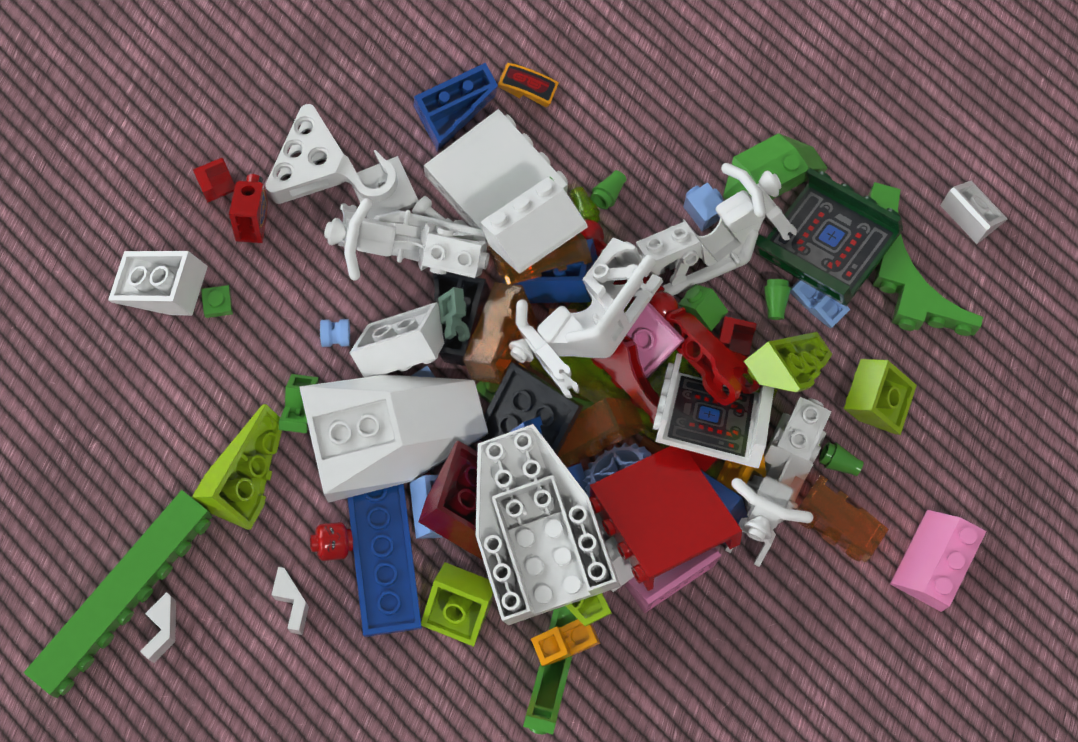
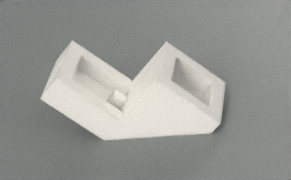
(286, 591)
(164, 616)

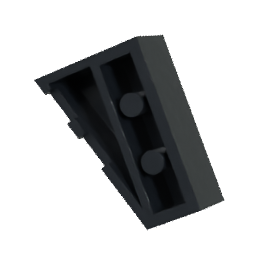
(475, 296)

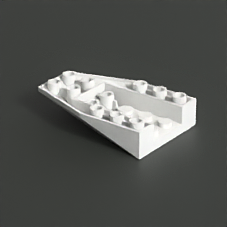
(387, 429)
(536, 528)

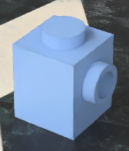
(702, 205)

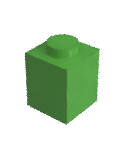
(704, 305)

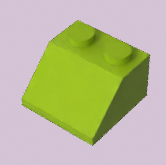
(880, 395)
(458, 604)

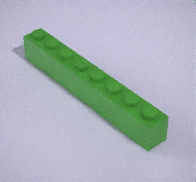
(118, 595)

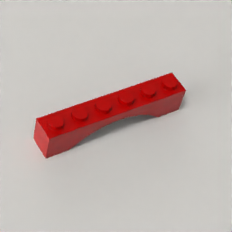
(628, 375)

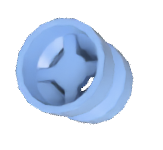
(335, 333)

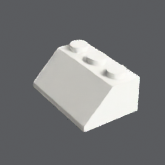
(533, 225)
(399, 342)

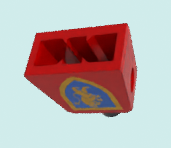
(249, 201)

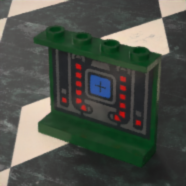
(836, 237)

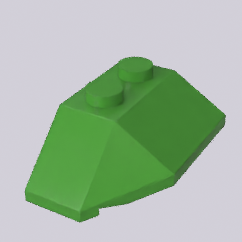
(779, 155)

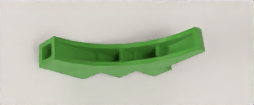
(916, 298)

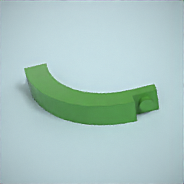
(549, 685)

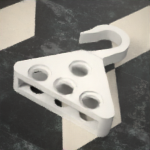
(311, 178)

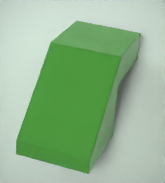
(293, 415)

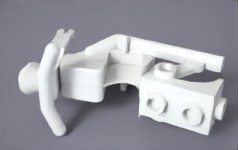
(410, 238)
(728, 244)
(598, 328)
(787, 466)

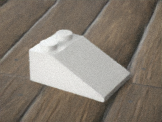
(159, 281)

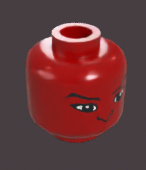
(331, 541)

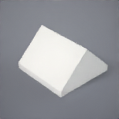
(972, 211)

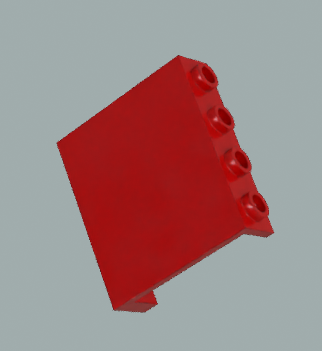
(662, 513)

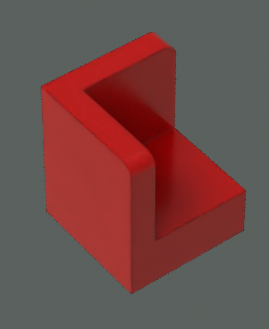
(214, 179)
(737, 335)

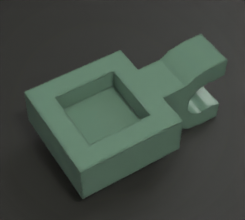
(452, 309)

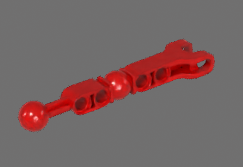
(700, 348)

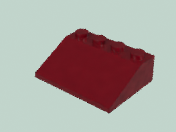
(453, 498)

